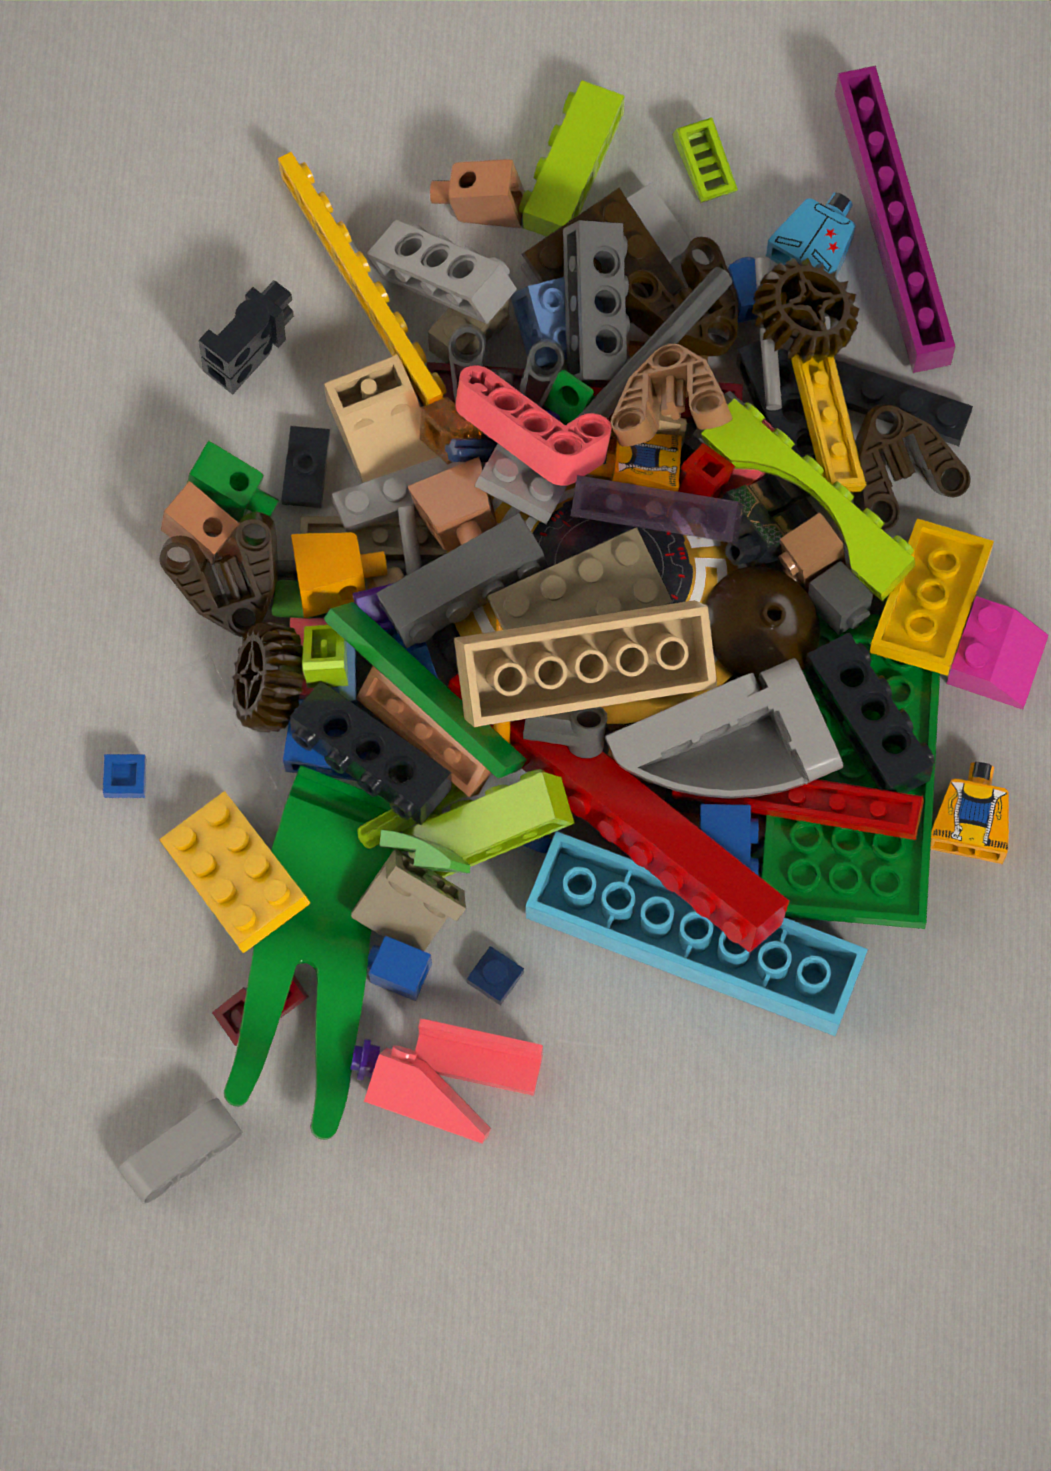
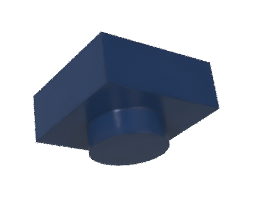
(495, 975)

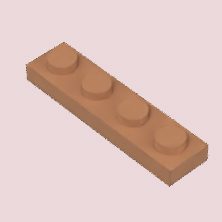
(421, 731)

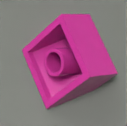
(998, 654)

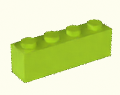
(573, 159)
(500, 819)

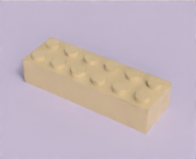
(585, 663)

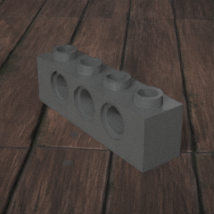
(583, 283)

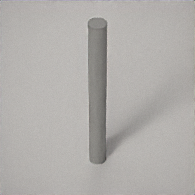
(769, 357)

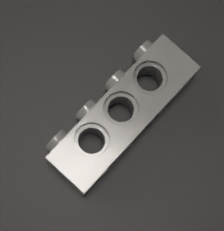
(442, 270)

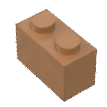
(810, 551)

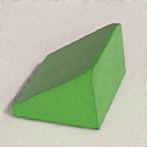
(287, 600)

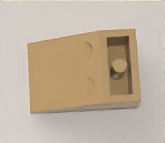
(378, 418)

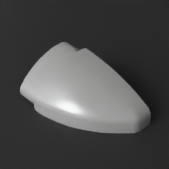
(734, 739)

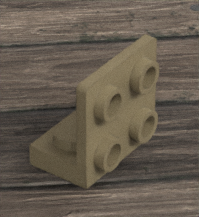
(408, 902)

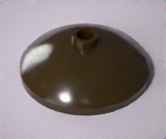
(745, 635)

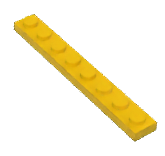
(355, 271)

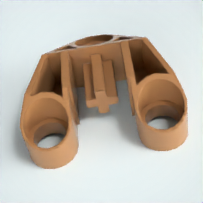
(638, 409)

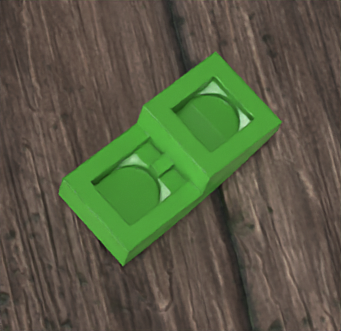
(427, 853)

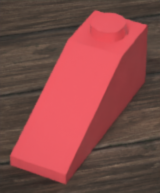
(416, 1091)

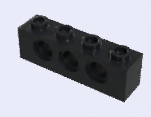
(751, 369)
(328, 710)
(889, 771)

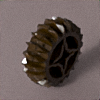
(800, 322)
(268, 677)

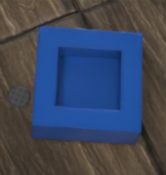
(124, 776)

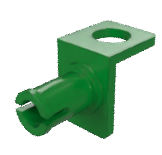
(571, 399)

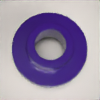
(365, 1059)

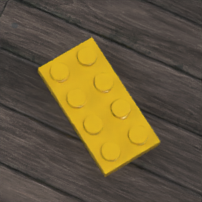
(934, 600)
(234, 871)

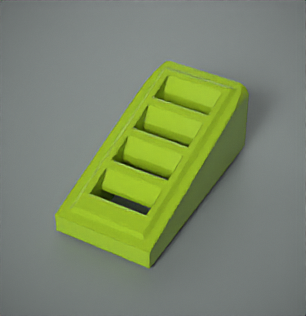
(707, 129)

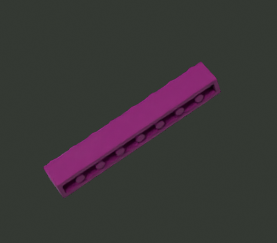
(894, 219)

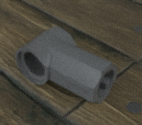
(579, 730)

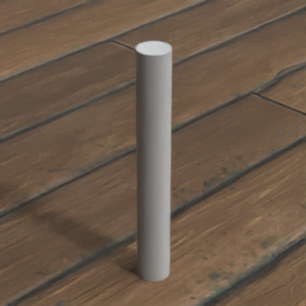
(409, 539)

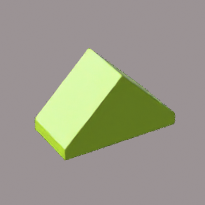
(324, 657)

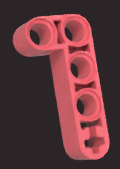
(530, 432)

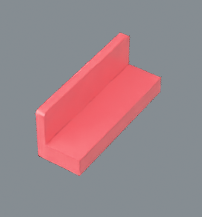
(480, 1056)

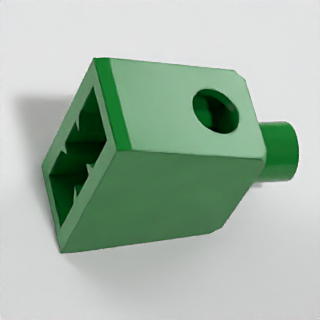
(221, 474)

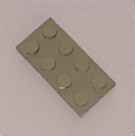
(592, 583)

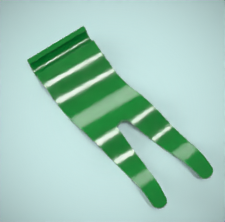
(333, 870)

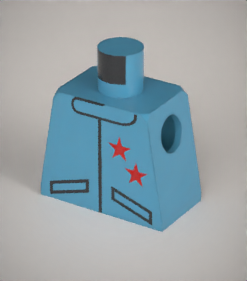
(815, 233)

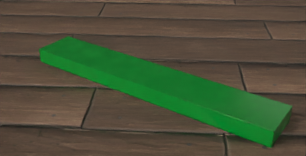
(423, 689)

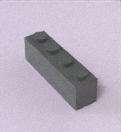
(461, 580)

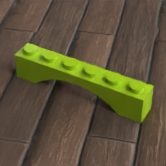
(752, 446)

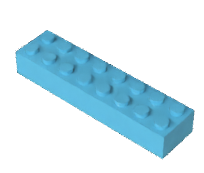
(633, 914)

